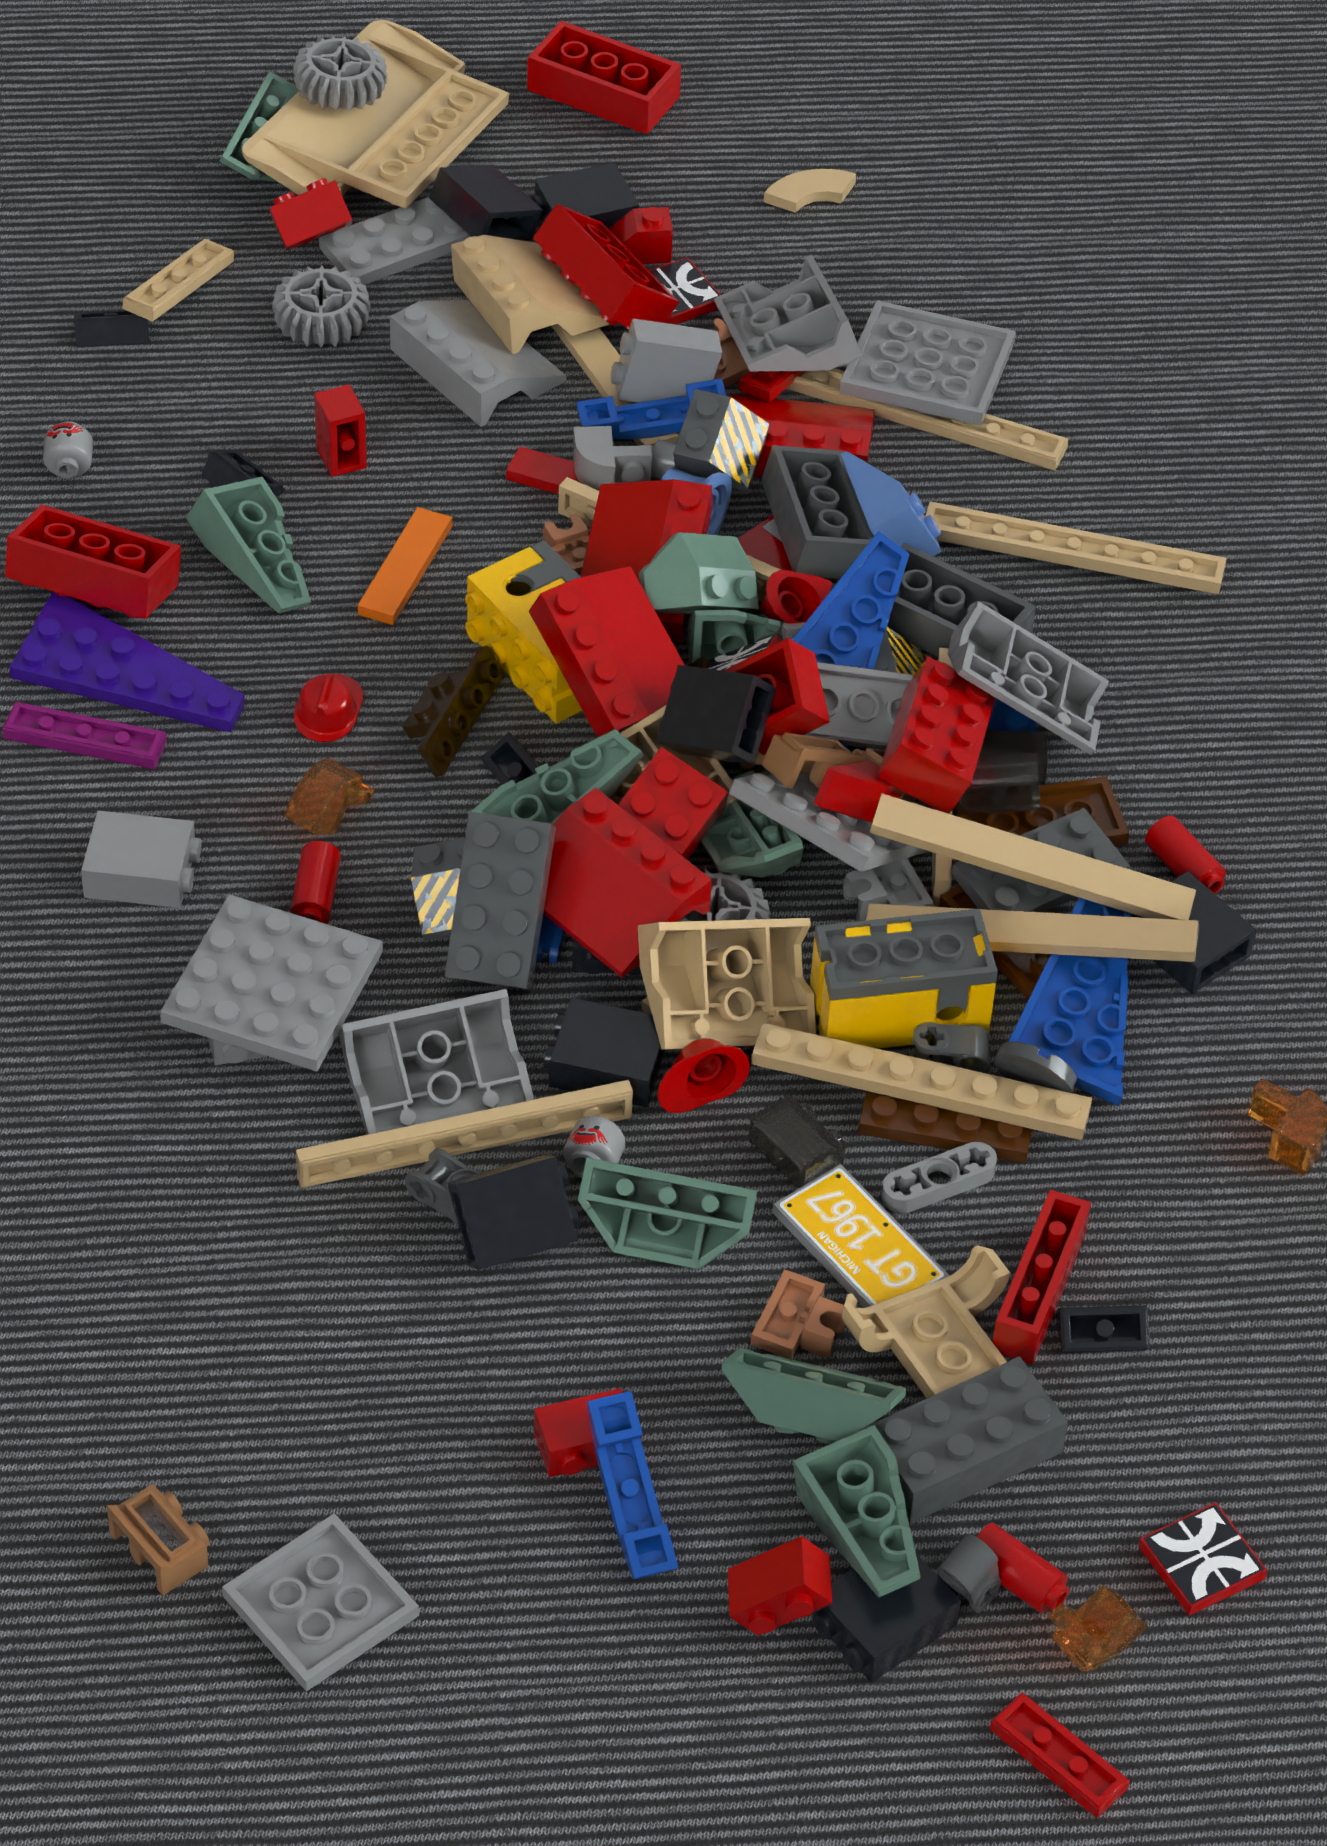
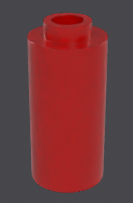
(1184, 853)
(316, 881)
(1025, 1571)

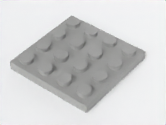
(928, 362)
(832, 831)
(272, 982)

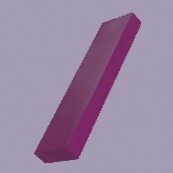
(84, 735)

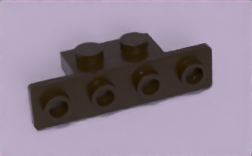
(451, 709)

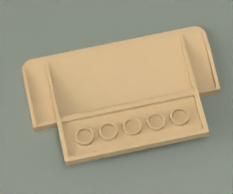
(389, 146)

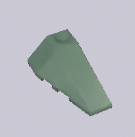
(247, 534)
(723, 631)
(553, 789)
(861, 1508)

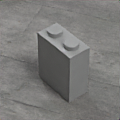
(662, 359)
(140, 859)

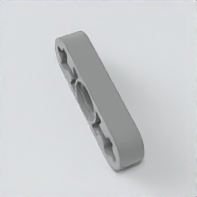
(928, 1192)

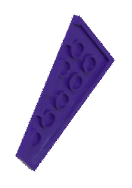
(101, 660)

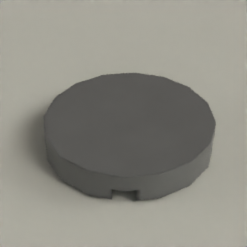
(1022, 1063)

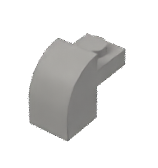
(602, 463)

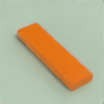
(405, 566)

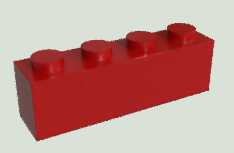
(1041, 1276)

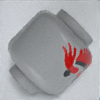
(68, 449)
(595, 1139)

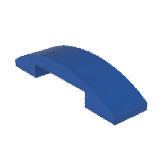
(644, 418)
(629, 1486)

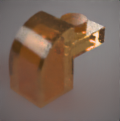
(324, 796)
(1296, 1122)
(1097, 1629)

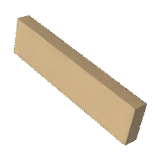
(178, 280)

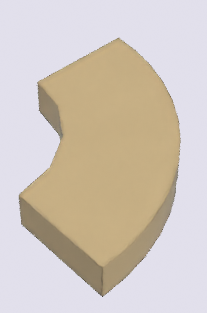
(808, 187)

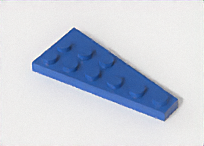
(857, 610)
(1081, 1014)

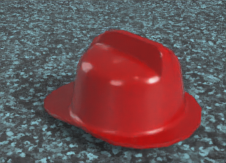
(793, 596)
(328, 707)
(702, 1075)

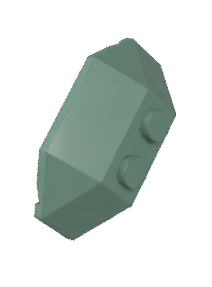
(268, 101)
(700, 575)
(751, 842)
(664, 1213)
(808, 1396)

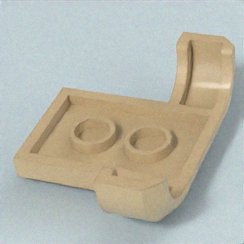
(935, 1324)

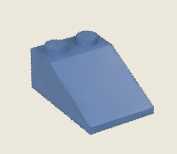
(891, 508)

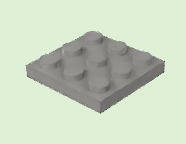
(320, 1601)

